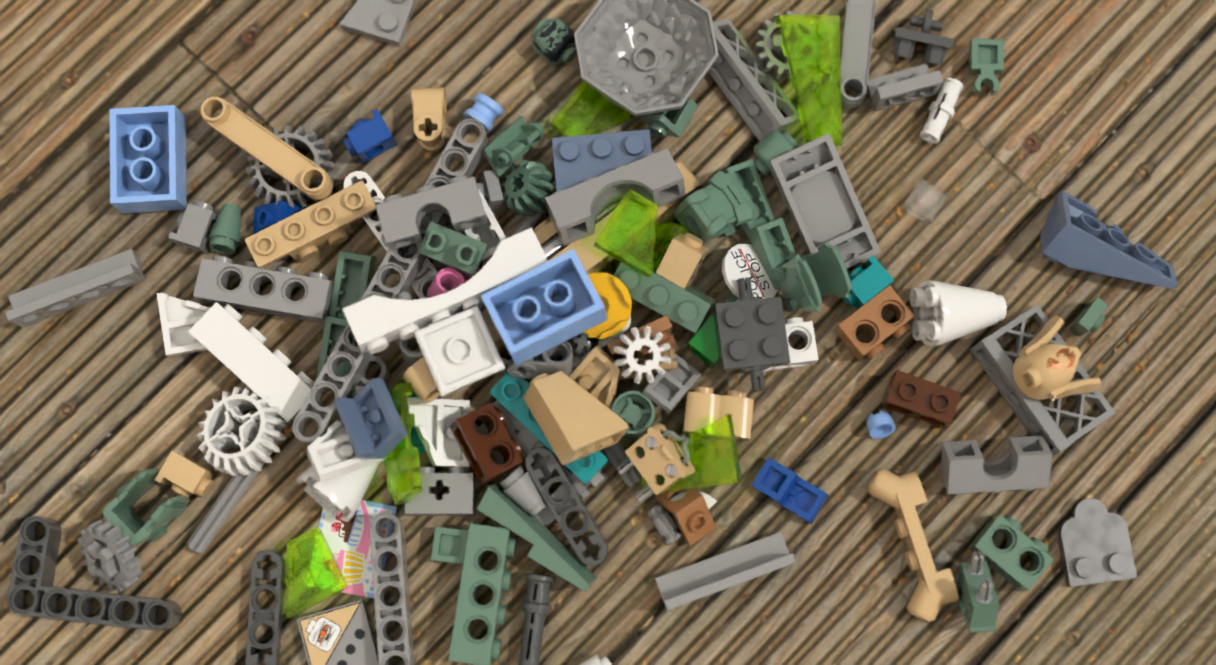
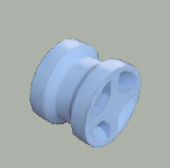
(484, 110)

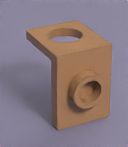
(690, 513)

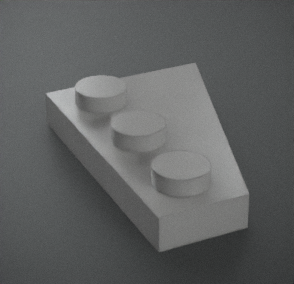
(380, 19)

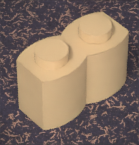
(705, 408)

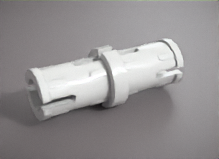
(941, 110)

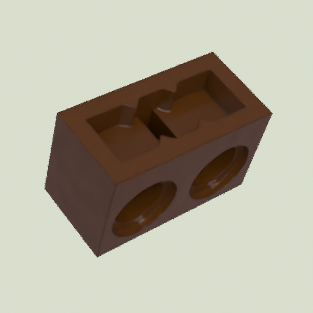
(920, 399)
(478, 446)

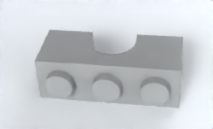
(402, 215)
(1021, 468)

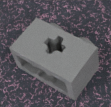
(459, 500)

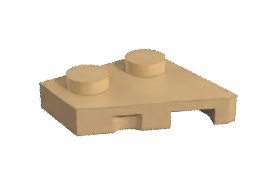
(598, 376)

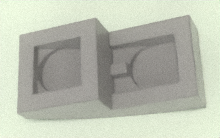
(672, 386)

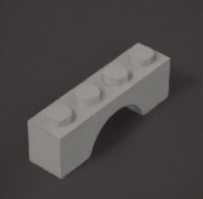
(577, 207)

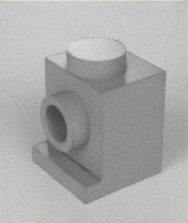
(194, 227)

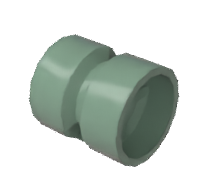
(636, 411)

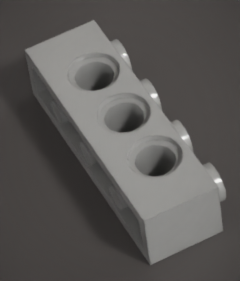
(213, 287)

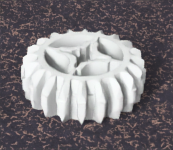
(229, 428)

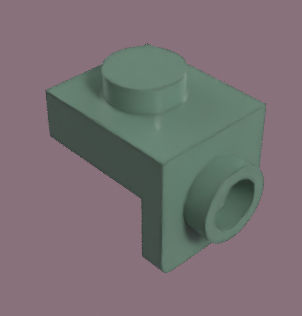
(670, 122)

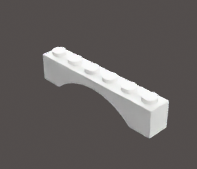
(383, 320)

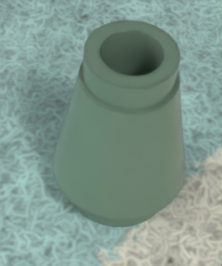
(225, 232)

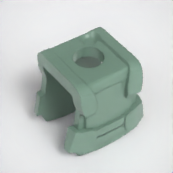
(716, 208)
(811, 277)
(121, 514)

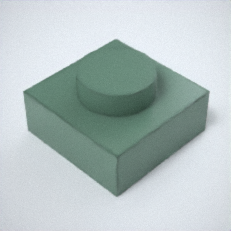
(1090, 317)
(449, 545)

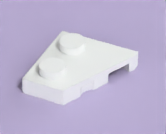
(434, 430)
(334, 454)

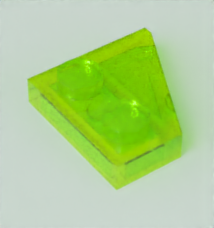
(631, 233)

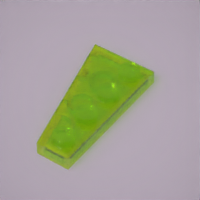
(814, 62)

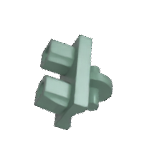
(452, 248)

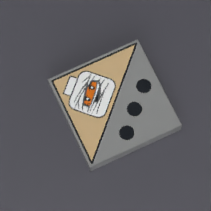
(339, 636)

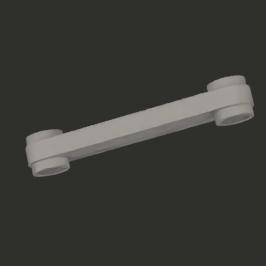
(856, 49)

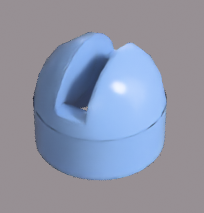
(880, 425)

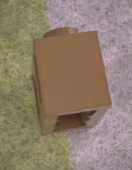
(870, 318)

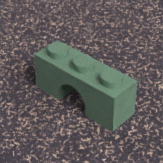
(684, 306)

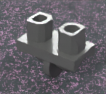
(936, 45)

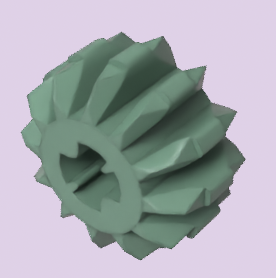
(528, 187)

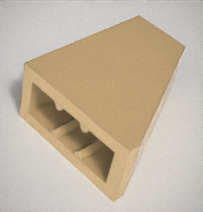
(572, 417)

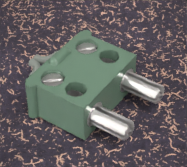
(977, 595)

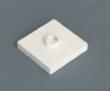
(459, 350)

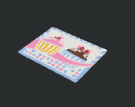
(352, 544)

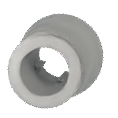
(523, 491)

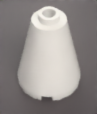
(340, 492)

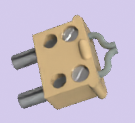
(658, 460)

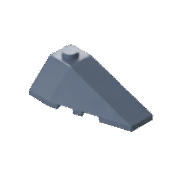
(1089, 245)

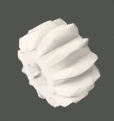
(648, 364)

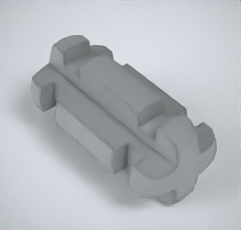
(664, 524)

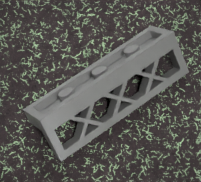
(742, 84)
(75, 289)
(724, 571)

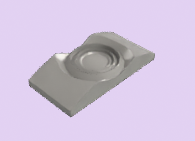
(823, 201)

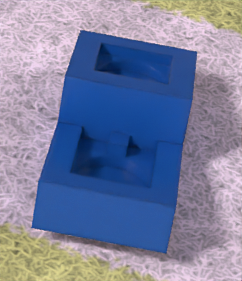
(789, 490)

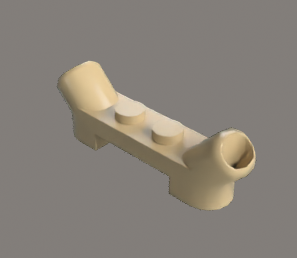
(934, 586)

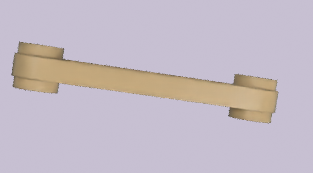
(266, 148)

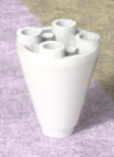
(952, 311)

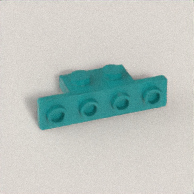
(510, 394)

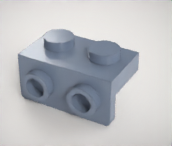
(371, 421)

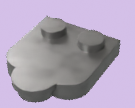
(1095, 546)

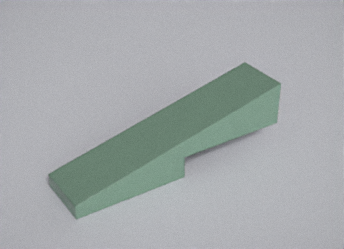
(764, 232)
(351, 280)
(546, 548)

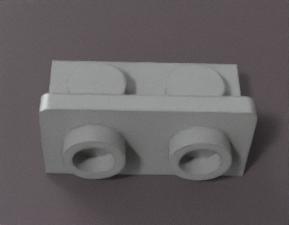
(903, 86)

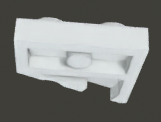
(176, 319)

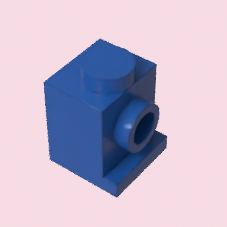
(369, 138)

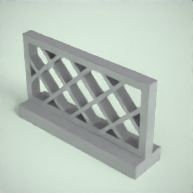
(1031, 411)

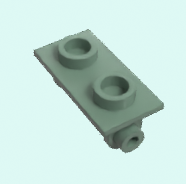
(512, 144)

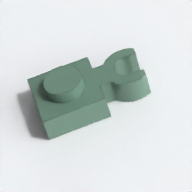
(986, 59)

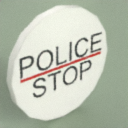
(743, 262)

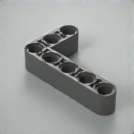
(77, 600)

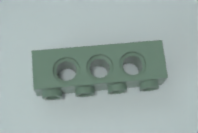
(463, 645)

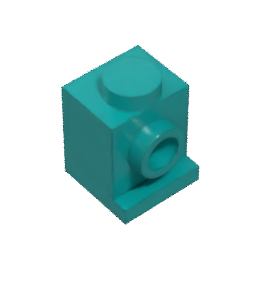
(867, 283)

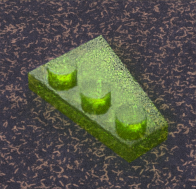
(713, 456)
(403, 461)

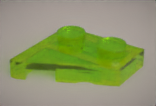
(588, 113)
(311, 572)

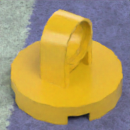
(616, 302)

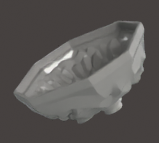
(646, 52)

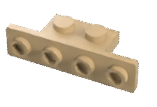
(312, 227)

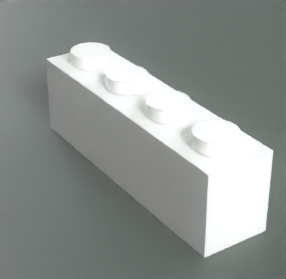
(251, 361)

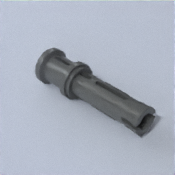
(535, 608)

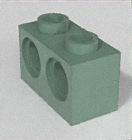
(1006, 560)

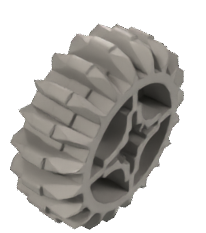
(292, 195)

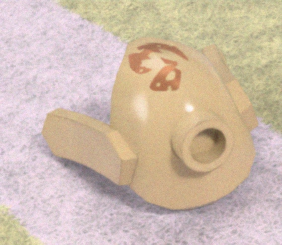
(1047, 368)

